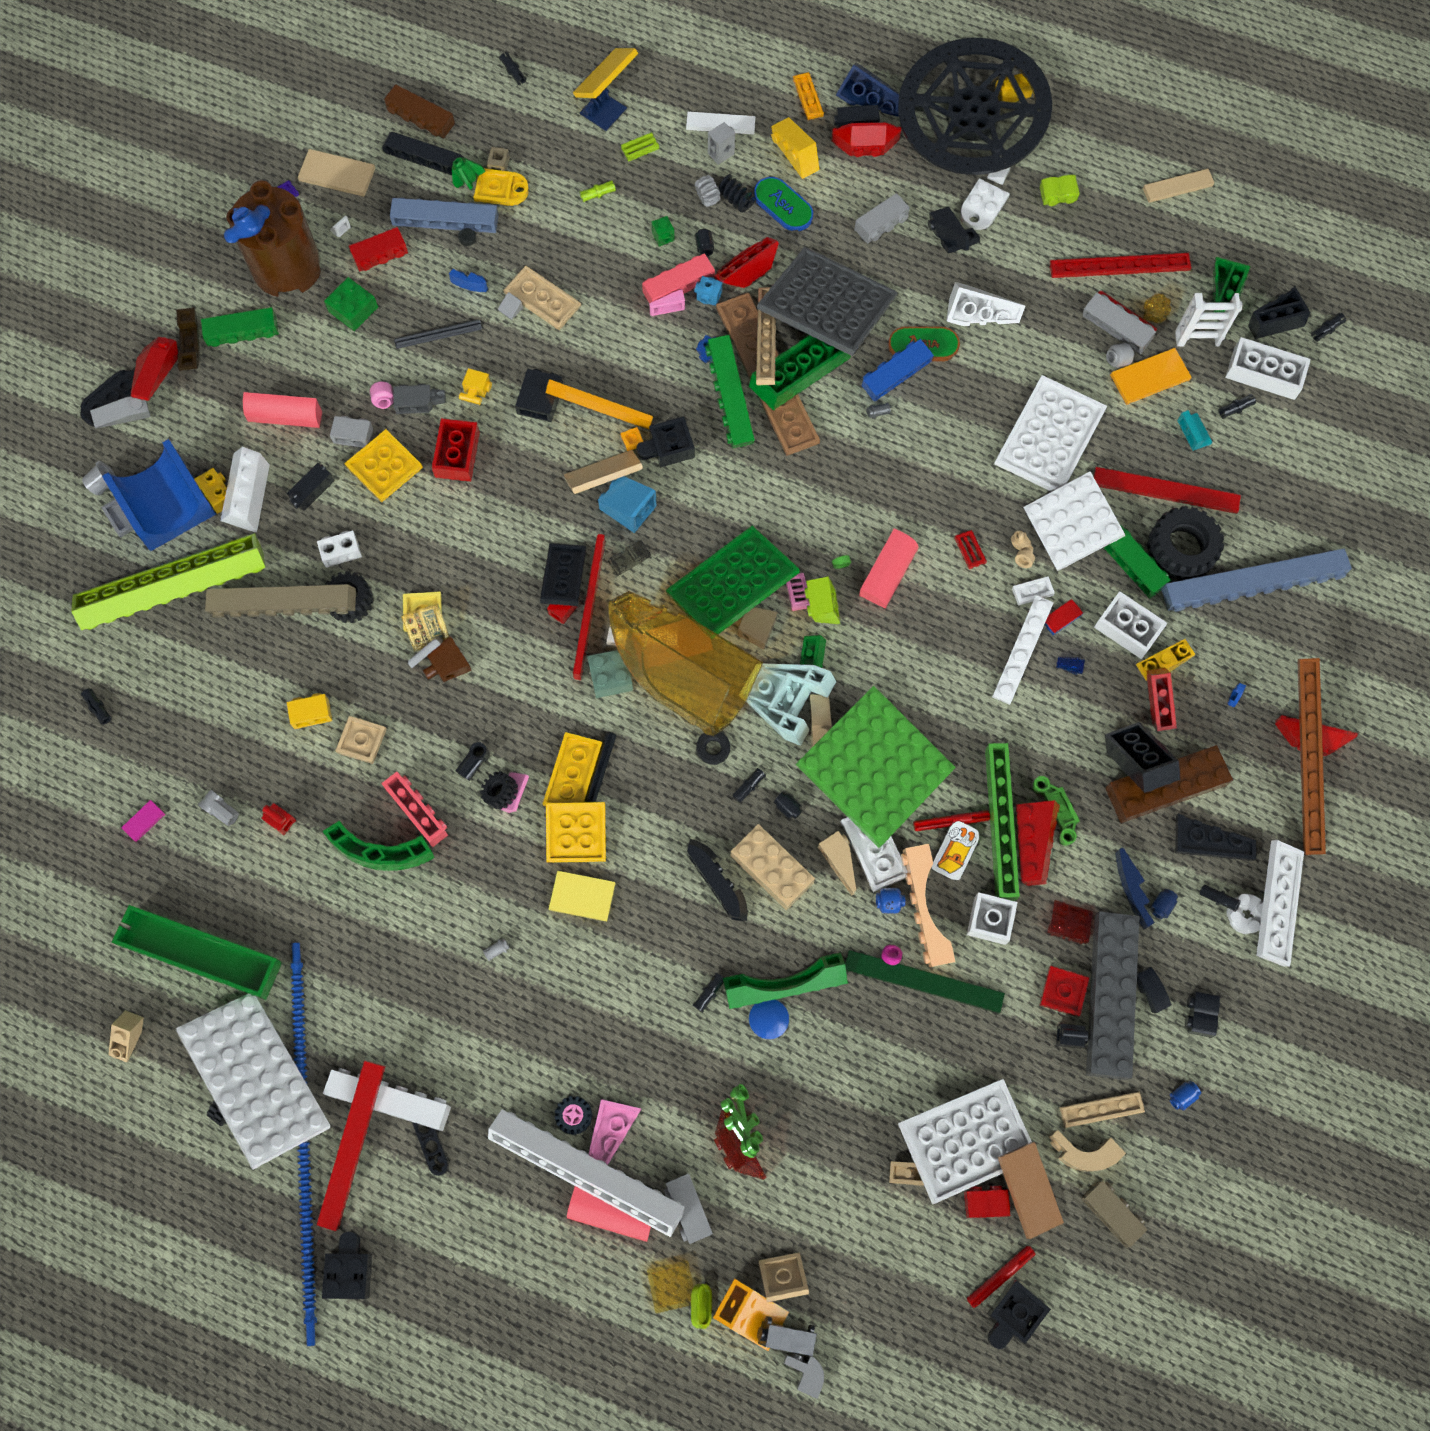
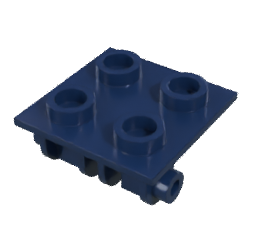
(603, 110)

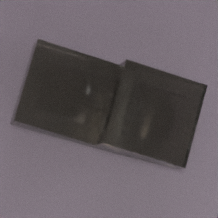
(631, 557)

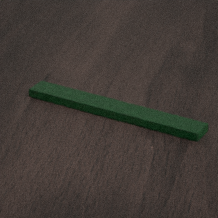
(925, 982)

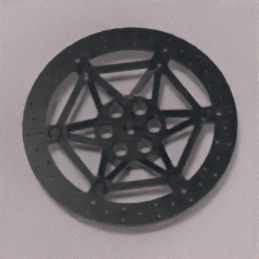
(968, 107)

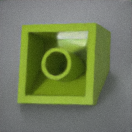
(822, 601)

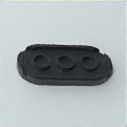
(111, 390)

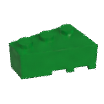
(1228, 279)

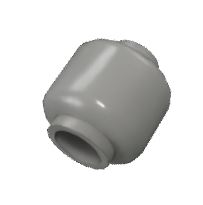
(1120, 355)

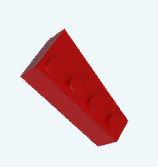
(1035, 836)

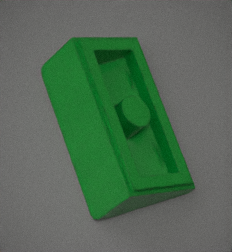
(813, 650)

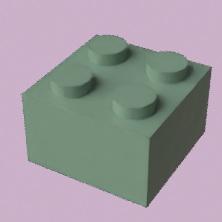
(609, 674)

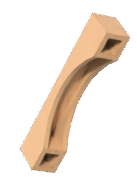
(937, 947)

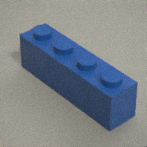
(897, 370)

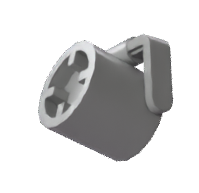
(93, 479)

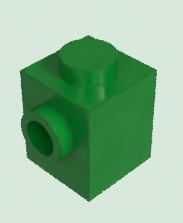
(663, 231)

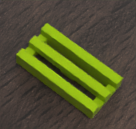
(638, 144)

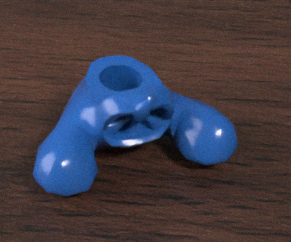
(246, 223)

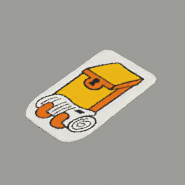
(956, 850)

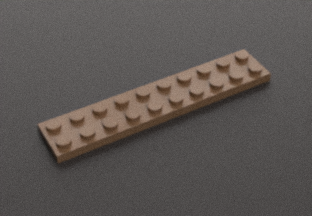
(788, 420)

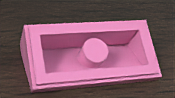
(521, 780)

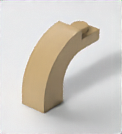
(1103, 1157)

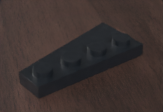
(1206, 840)

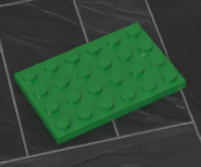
(732, 581)

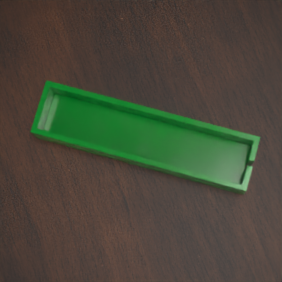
(197, 952)

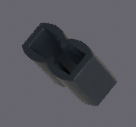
(1203, 1014)

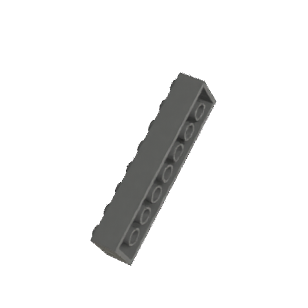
(1113, 996)

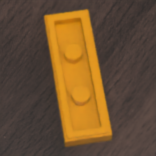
(808, 96)

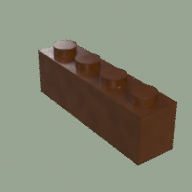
(419, 111)

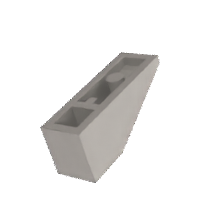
(120, 412)

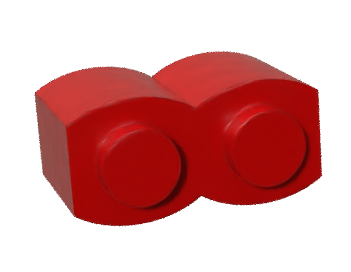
(987, 1203)

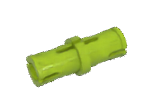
(597, 191)

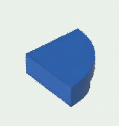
(1236, 694)

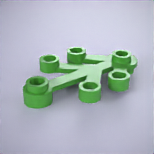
(749, 1142)

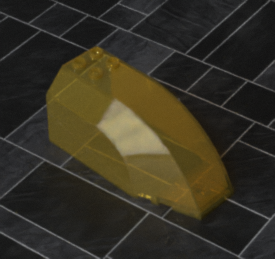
(682, 662)

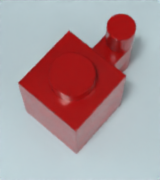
(277, 818)

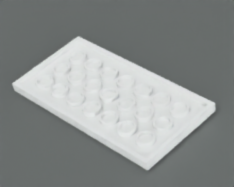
(253, 1079)

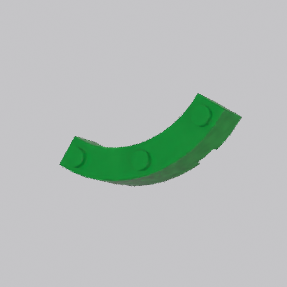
(378, 856)

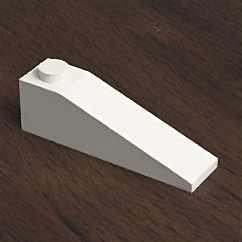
(978, 306)

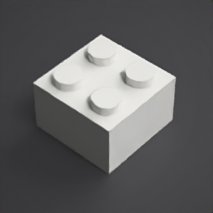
(992, 918)

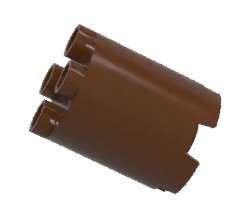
(284, 251)

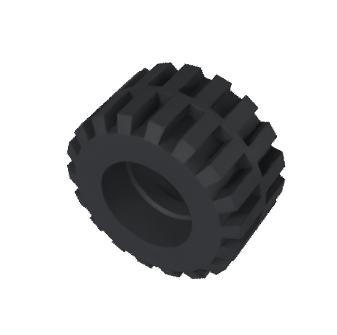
(363, 599)

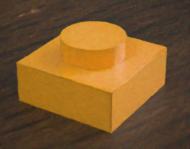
(631, 438)

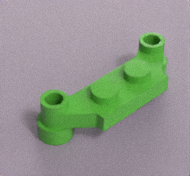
(1066, 816)

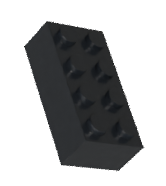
(1142, 757)

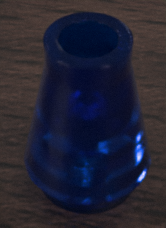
(1071, 664)

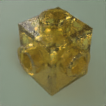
(1157, 308)

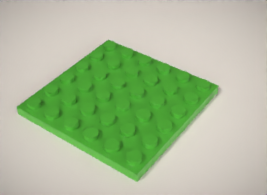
(875, 766)

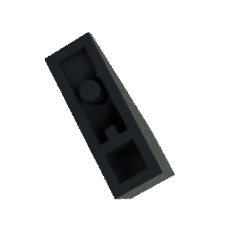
(948, 228)

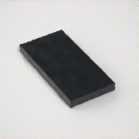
(563, 574)

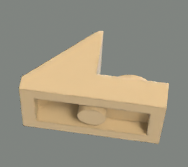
(905, 1174)

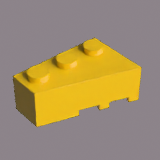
(796, 146)

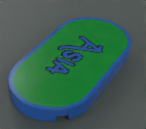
(783, 204)

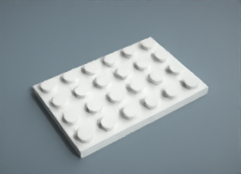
(1050, 434)
(963, 1138)

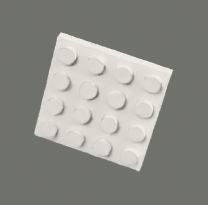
(1074, 521)

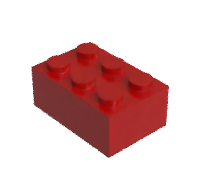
(455, 450)

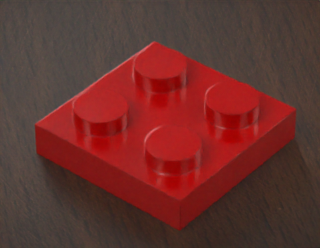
(1064, 991)

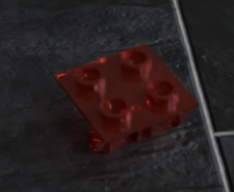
(1070, 922)

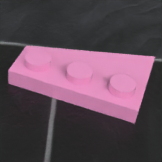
(611, 1128)

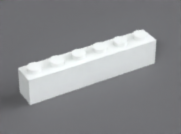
(392, 1101)

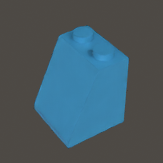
(628, 502)

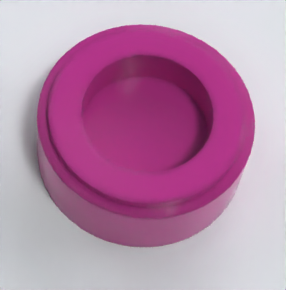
(891, 954)

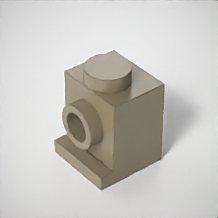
(498, 159)

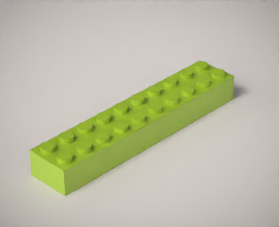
(167, 582)

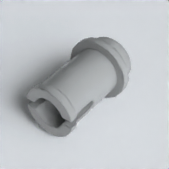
(496, 949)

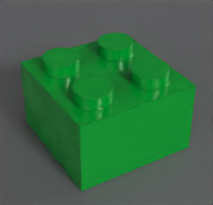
(351, 304)

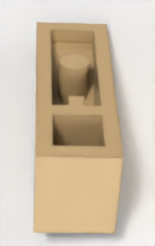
(820, 717)
(838, 855)

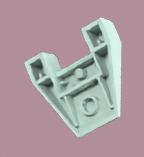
(782, 692)

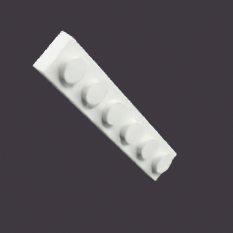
(1022, 650)

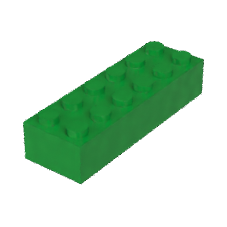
(799, 369)

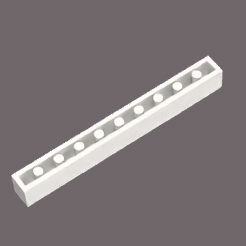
(586, 1172)

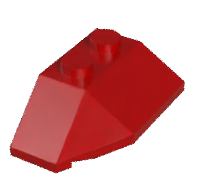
(866, 138)
(749, 264)
(1331, 737)

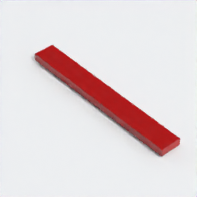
(1120, 265)
(1167, 490)
(589, 607)
(351, 1145)

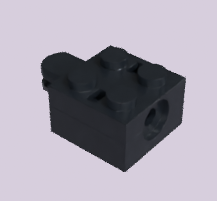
(668, 442)
(345, 1270)
(1013, 1313)

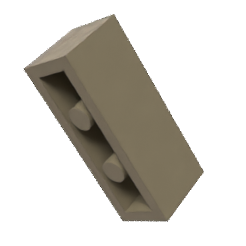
(1114, 1213)

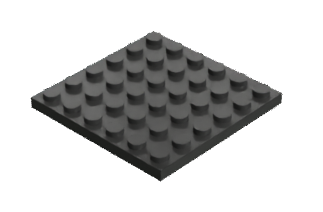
(827, 301)

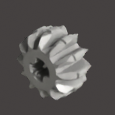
(707, 190)

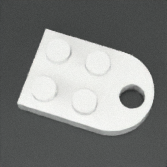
(984, 204)

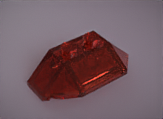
(734, 1157)

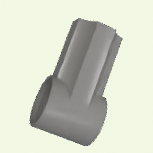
(216, 806)

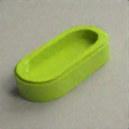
(701, 1306)

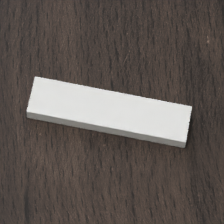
(708, 121)

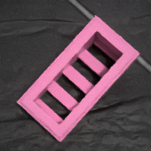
(668, 303)
(797, 605)

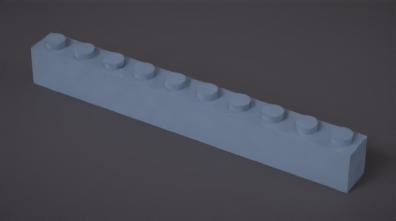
(1256, 579)

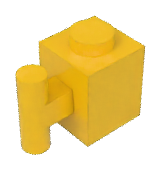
(475, 384)

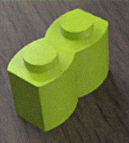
(1059, 190)

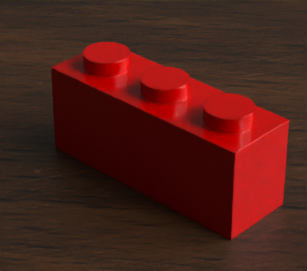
(378, 249)
(1161, 699)

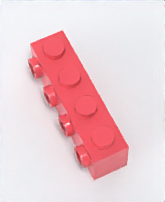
(682, 277)
(415, 810)

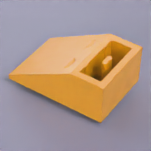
(745, 1310)

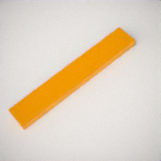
(599, 404)

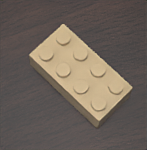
(772, 867)

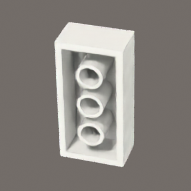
(1268, 368)

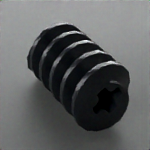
(735, 193)

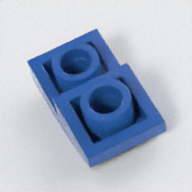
(472, 282)

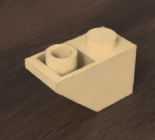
(124, 1035)

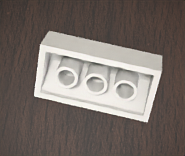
(245, 489)

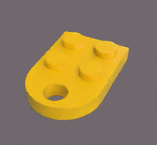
(500, 188)

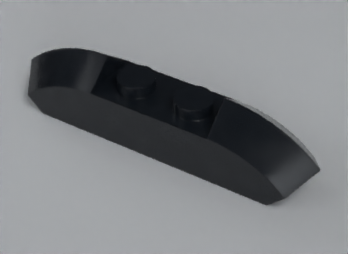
(732, 901)

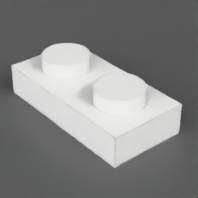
(1027, 591)

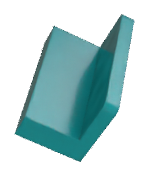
(1194, 430)

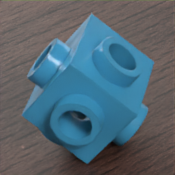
(709, 290)

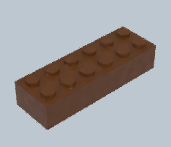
(1199, 774)

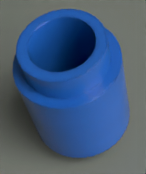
(1184, 1095)

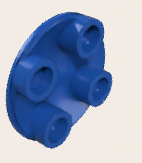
(769, 1019)

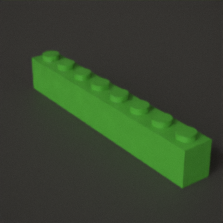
(1002, 821)

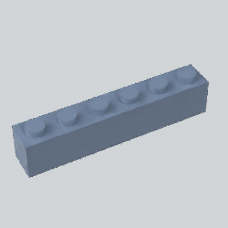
(444, 215)

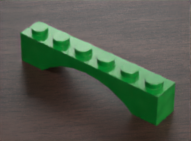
(824, 973)

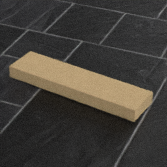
(1178, 185)
(1102, 1109)

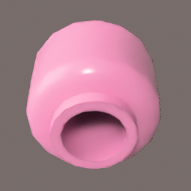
(382, 394)

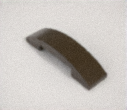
(188, 339)

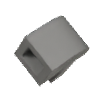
(812, 1374)

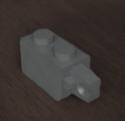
(416, 398)

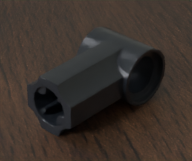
(471, 762)

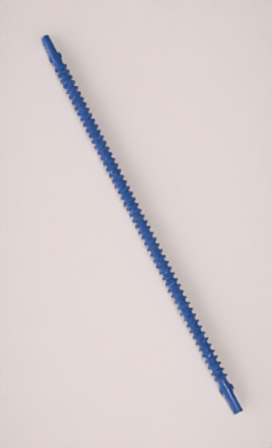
(310, 1318)

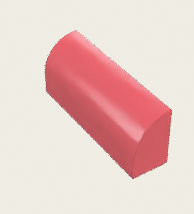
(282, 410)
(889, 568)
(597, 1213)

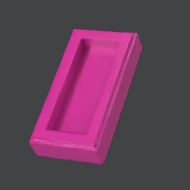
(143, 820)

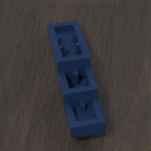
(1130, 880)

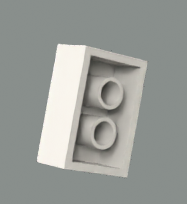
(1130, 625)

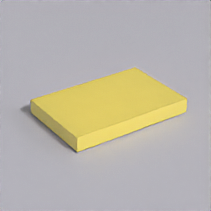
(582, 896)

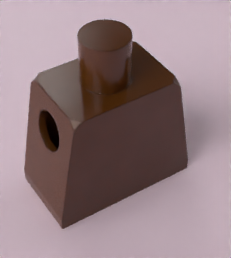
(446, 661)

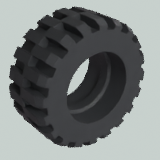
(1197, 525)

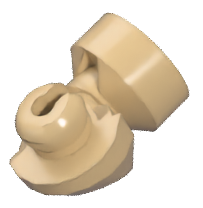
(1024, 557)

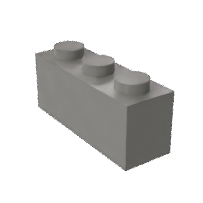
(882, 218)
(693, 1219)

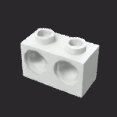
(340, 553)

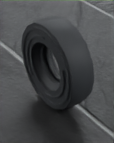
(713, 759)

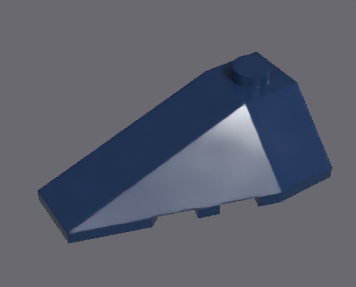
(867, 89)

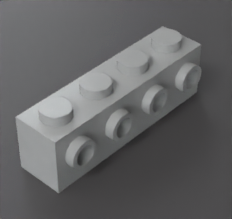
(1118, 322)

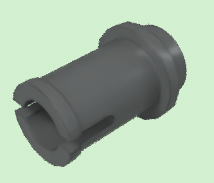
(879, 410)

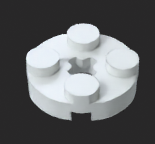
(1237, 919)

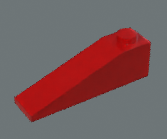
(153, 366)

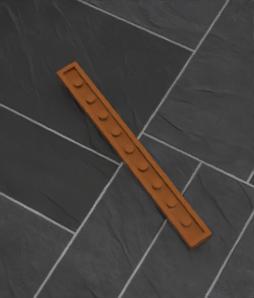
(1311, 756)

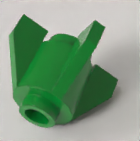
(465, 172)

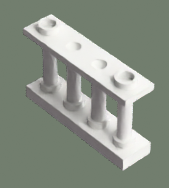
(1196, 312)

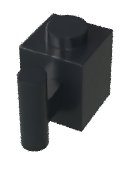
(1071, 1036)

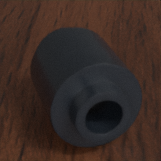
(704, 242)
(788, 805)

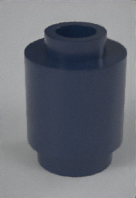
(1164, 904)

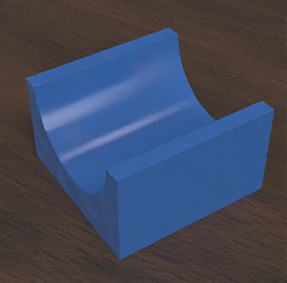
(161, 499)

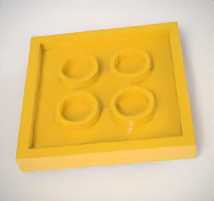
(383, 465)
(576, 832)

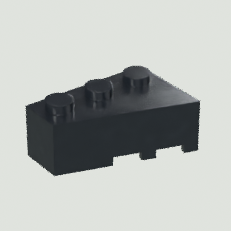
(1279, 316)

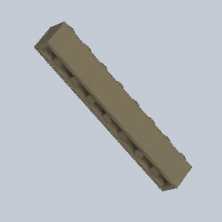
(280, 600)

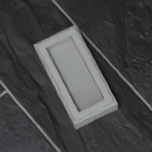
(117, 518)
(425, 651)

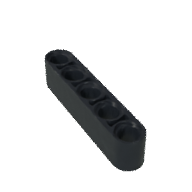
(420, 152)

